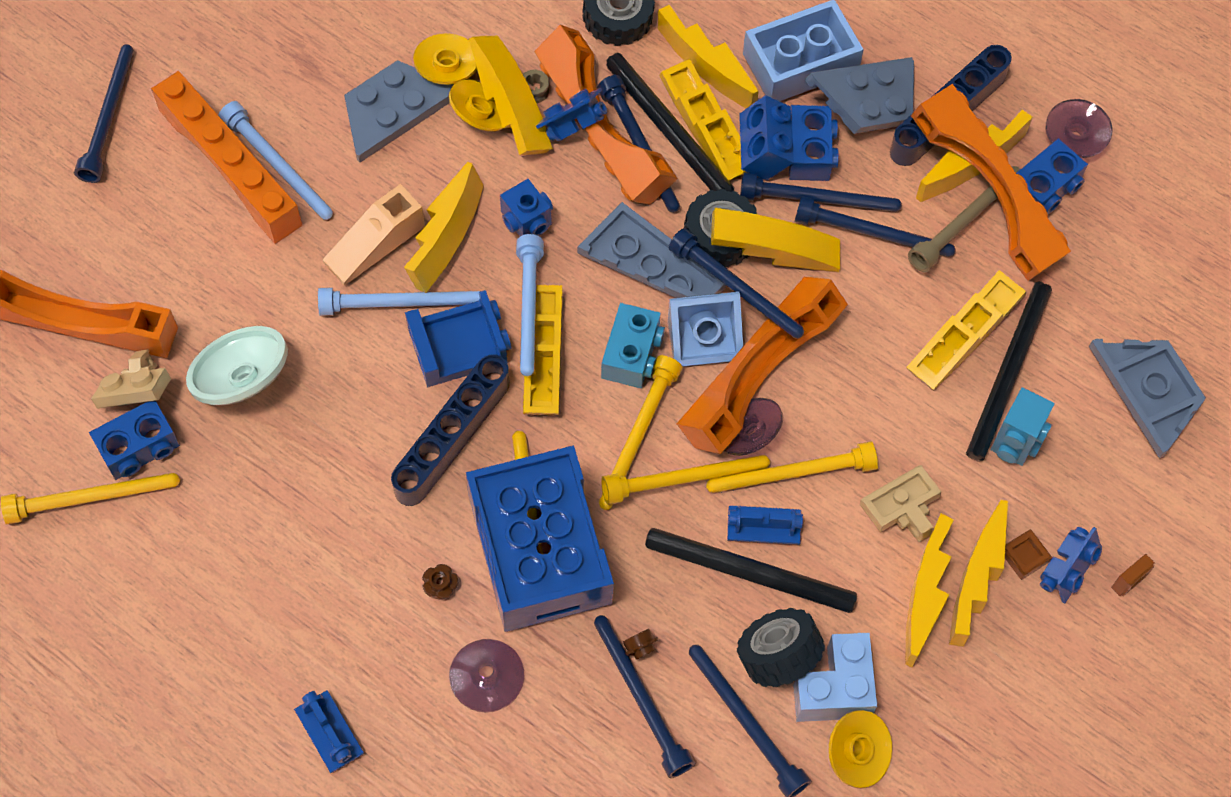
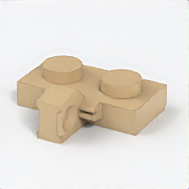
(134, 385)
(903, 503)

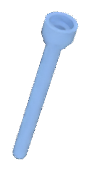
(236, 119)
(529, 251)
(332, 301)

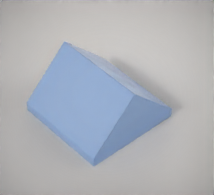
(705, 328)

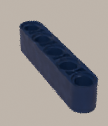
(977, 73)
(450, 445)

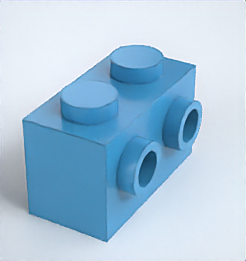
(631, 346)
(1023, 428)

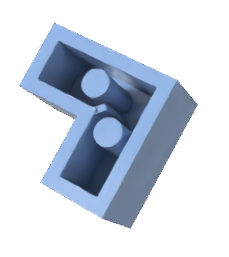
(843, 688)

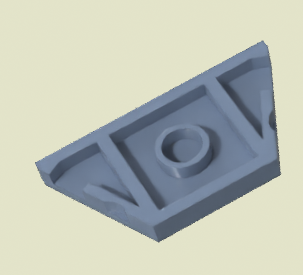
(869, 94)
(391, 106)
(1152, 386)

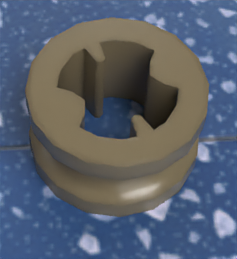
(541, 78)

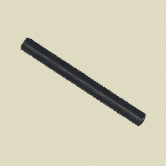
(668, 124)
(1008, 371)
(751, 570)

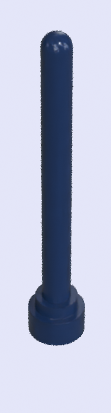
(614, 93)
(90, 166)
(755, 187)
(810, 212)
(685, 245)
(675, 758)
(791, 778)

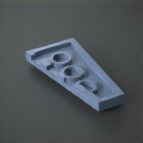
(642, 252)

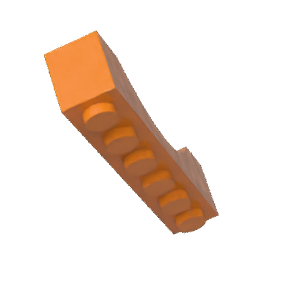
(571, 66)
(952, 125)
(244, 173)
(123, 325)
(721, 408)

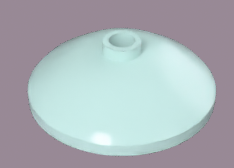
(237, 365)

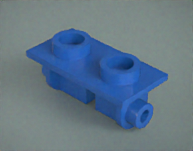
(561, 120)
(764, 525)
(1067, 576)
(328, 730)

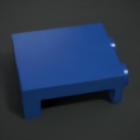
(457, 339)

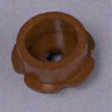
(443, 590)
(640, 644)

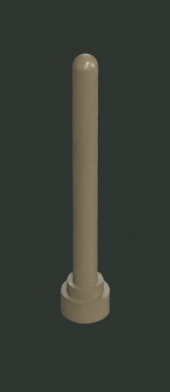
(925, 254)

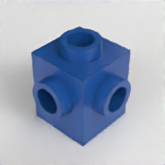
(526, 209)

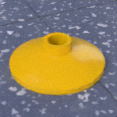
(444, 59)
(471, 106)
(871, 749)

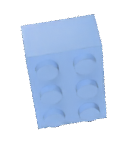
(799, 44)

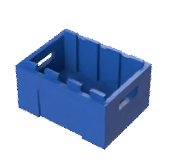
(525, 583)

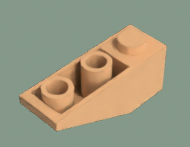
(376, 234)

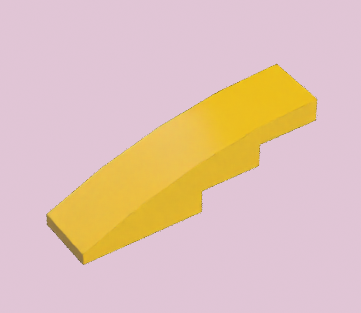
(713, 64)
(506, 86)
(704, 117)
(955, 170)
(449, 222)
(776, 239)
(966, 330)
(543, 386)
(984, 565)
(925, 598)

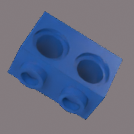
(766, 137)
(813, 143)
(1043, 175)
(130, 431)

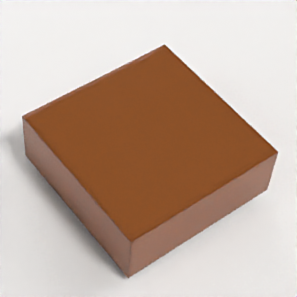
(1026, 554)
(1133, 575)

